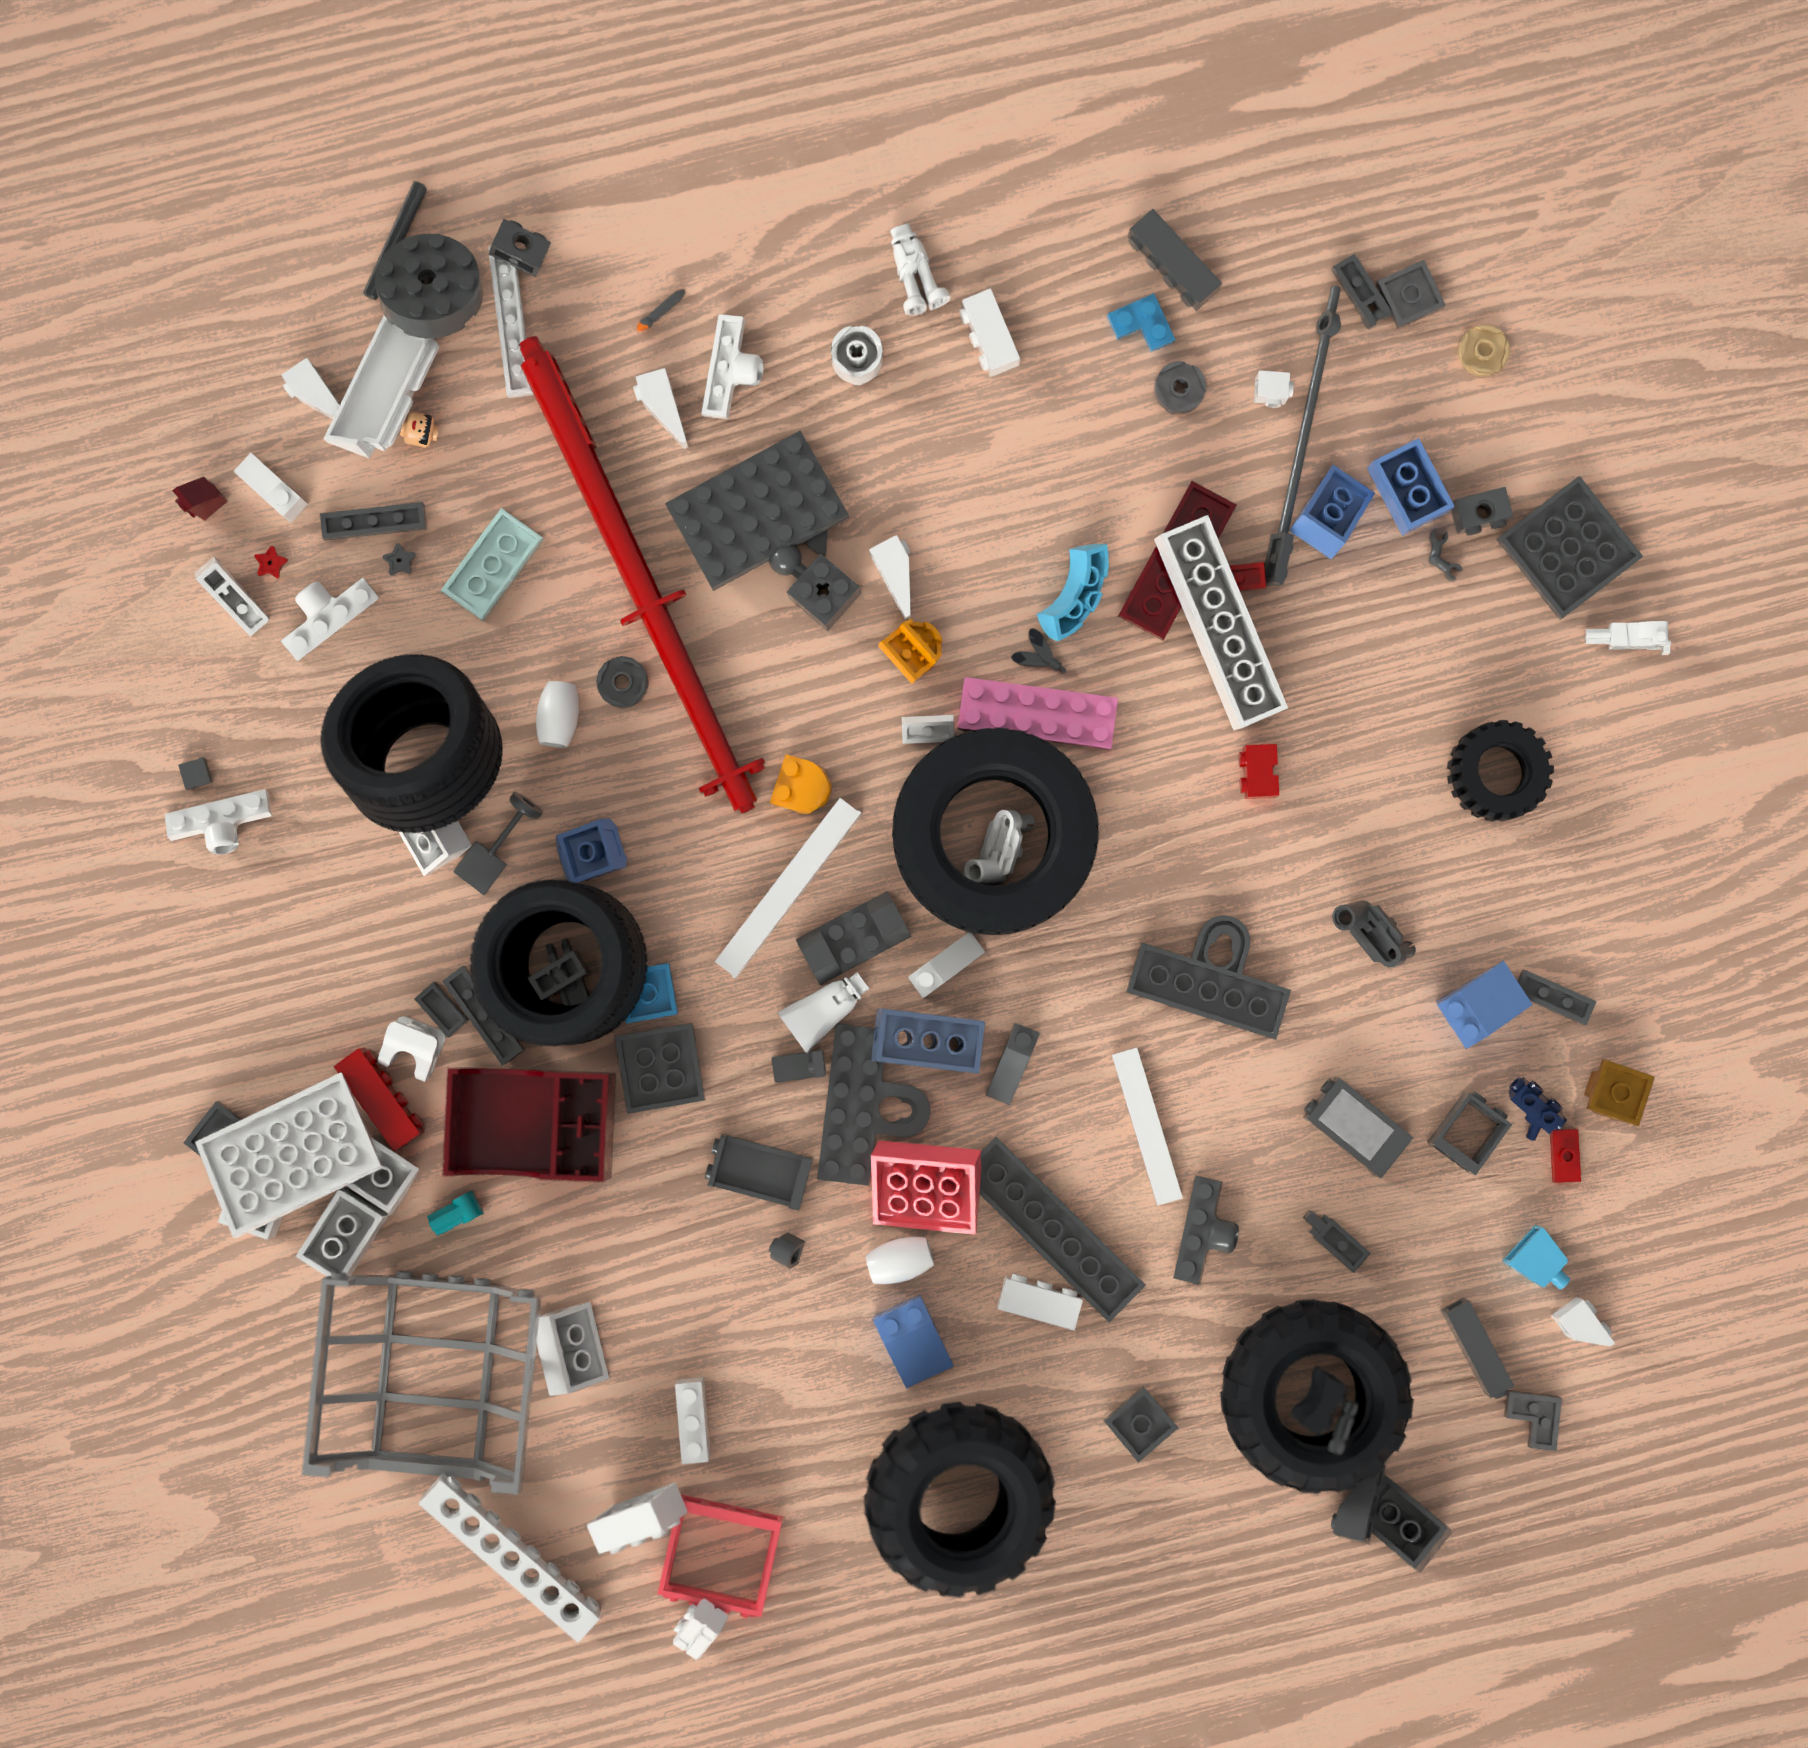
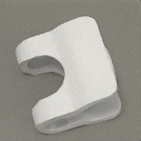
(416, 1038)

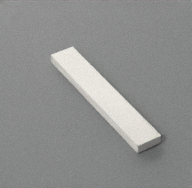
(510, 325)
(1147, 1126)

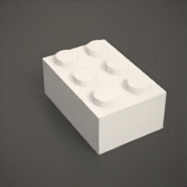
(342, 1233)
(637, 1519)

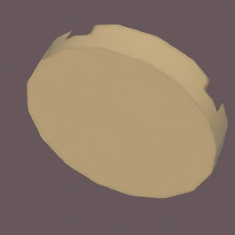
(1483, 350)

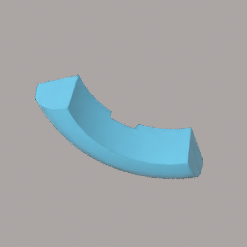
(1080, 593)

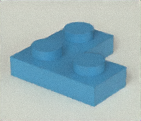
(1143, 316)

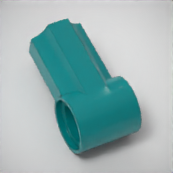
(459, 1211)

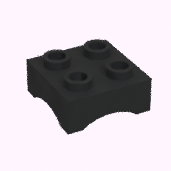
(1320, 1402)

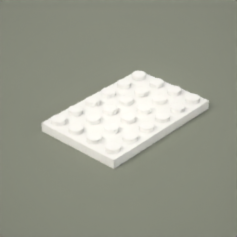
(288, 1155)

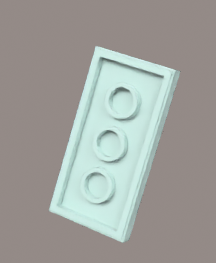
(492, 564)

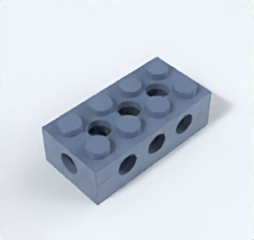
(941, 1028)

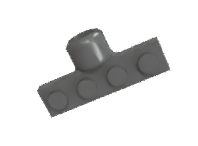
(1203, 1231)

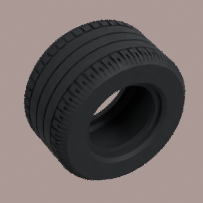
(383, 706)
(503, 953)

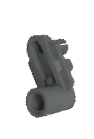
(1374, 932)

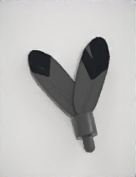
(1042, 657)

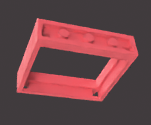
(731, 1514)

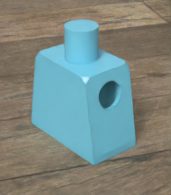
(1538, 1259)

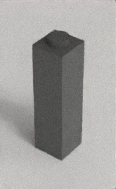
(1477, 1348)

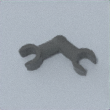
(1436, 560)

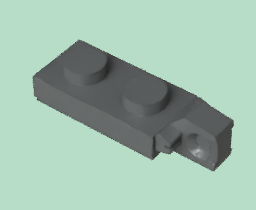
(1337, 1241)

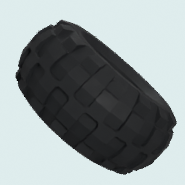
(1380, 1391)
(995, 1547)

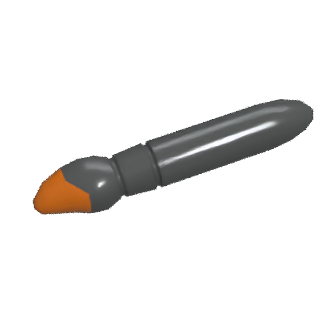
(659, 311)

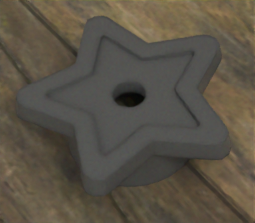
(404, 565)

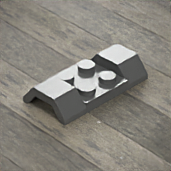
(853, 938)

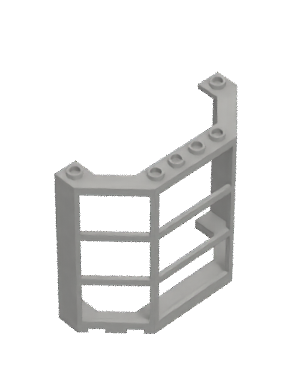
(501, 1479)

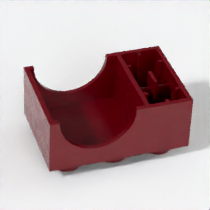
(529, 1123)

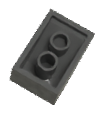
(1408, 1526)

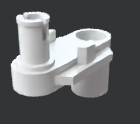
(999, 848)

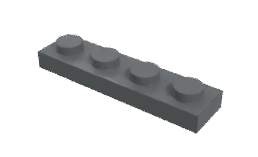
(373, 521)
(501, 1043)

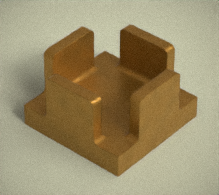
(1618, 1092)

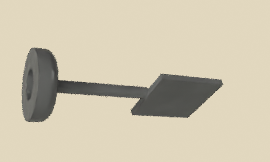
(480, 865)

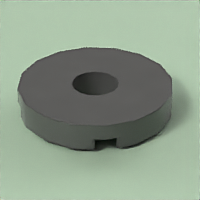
(622, 697)

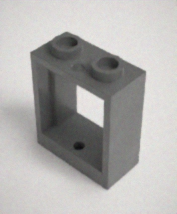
(1478, 1102)

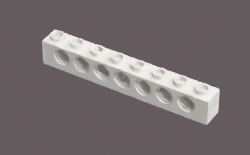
(574, 1623)

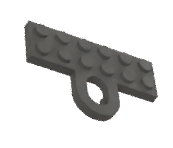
(1208, 989)
(853, 1108)

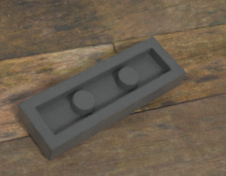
(1556, 997)

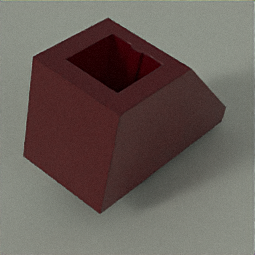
(199, 498)

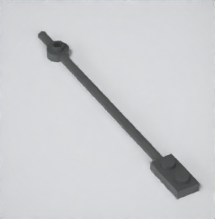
(1281, 543)

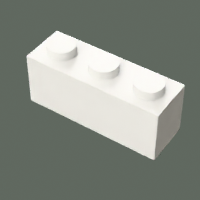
(989, 333)
(1040, 1301)
(692, 1420)

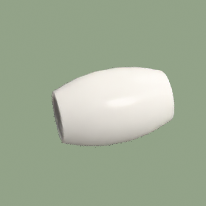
(557, 714)
(899, 1260)

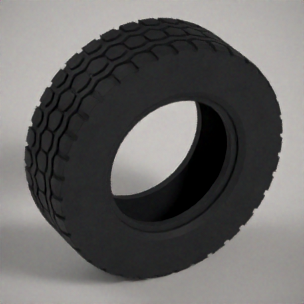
(1010, 758)

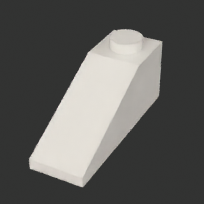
(310, 388)
(659, 400)
(270, 488)
(893, 565)
(231, 596)
(946, 964)

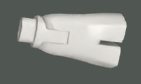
(819, 1012)

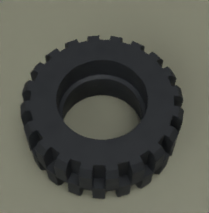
(1533, 764)

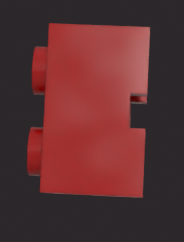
(1258, 771)

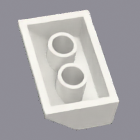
(436, 847)
(389, 1184)
(570, 1349)

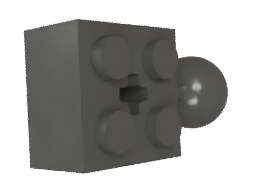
(811, 580)

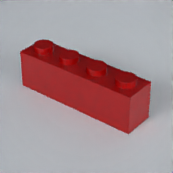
(380, 1099)

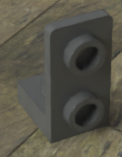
(798, 1066)

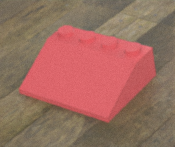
(926, 1186)

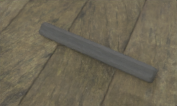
(399, 229)

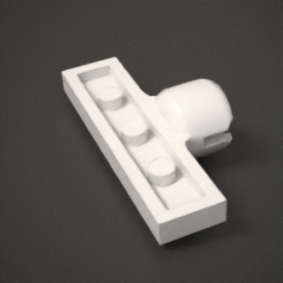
(729, 367)
(326, 614)
(219, 820)

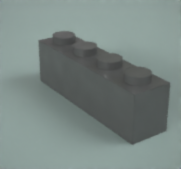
(1174, 260)

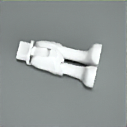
(910, 260)

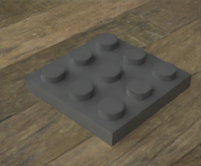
(660, 1068)

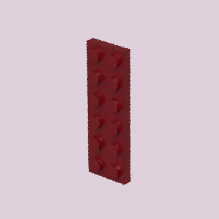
(1153, 599)

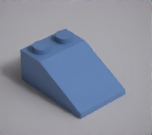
(1332, 512)
(1484, 1004)
(912, 1341)

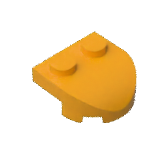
(913, 648)
(801, 786)

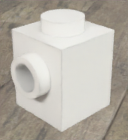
(1273, 388)

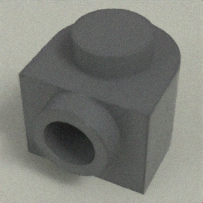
(786, 1250)

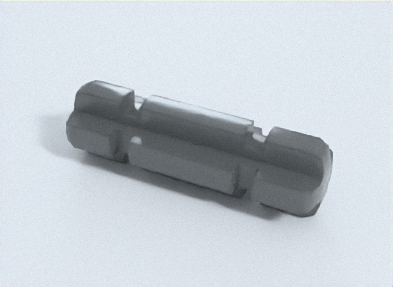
(1343, 1427)

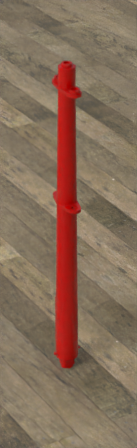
(578, 450)

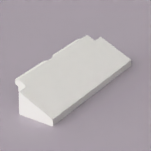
(381, 390)

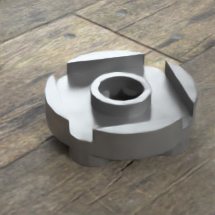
(1183, 373)

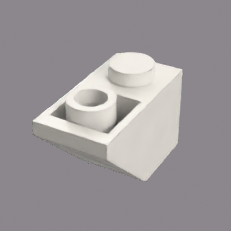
(1580, 1324)

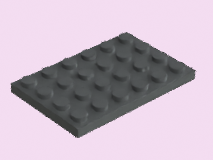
(755, 508)

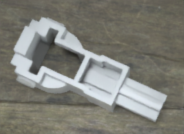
(1641, 635)

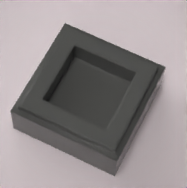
(195, 773)

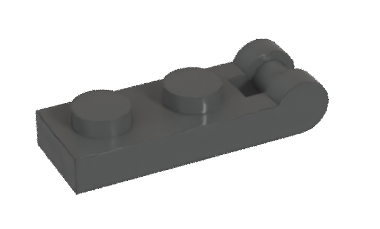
(1361, 290)

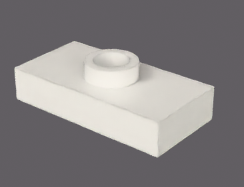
(927, 729)

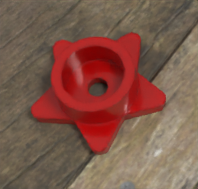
(277, 563)

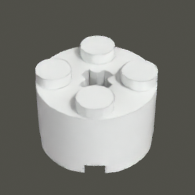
(857, 340)

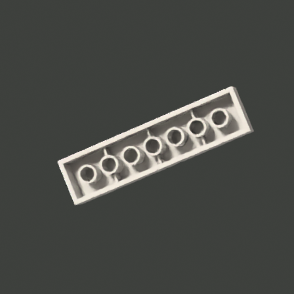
(1220, 623)

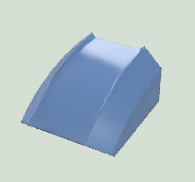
(591, 851)

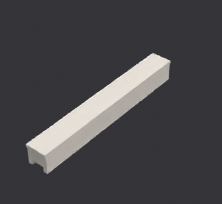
(788, 888)

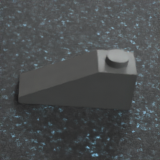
(1012, 1063)
(1358, 1511)

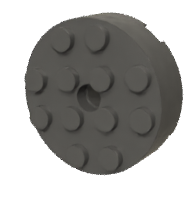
(428, 285)

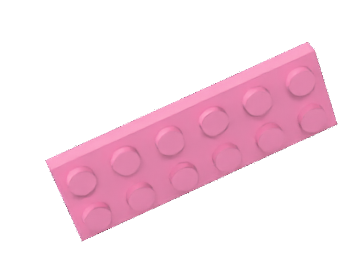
(1039, 711)

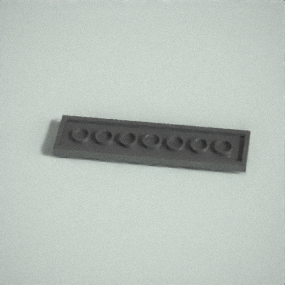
(1055, 1231)

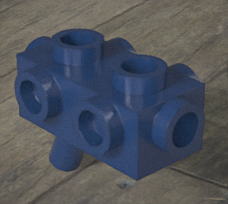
(1540, 1110)

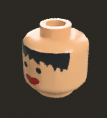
(419, 429)

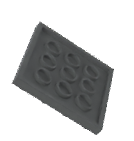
(1569, 547)

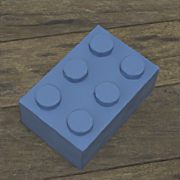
(1410, 487)

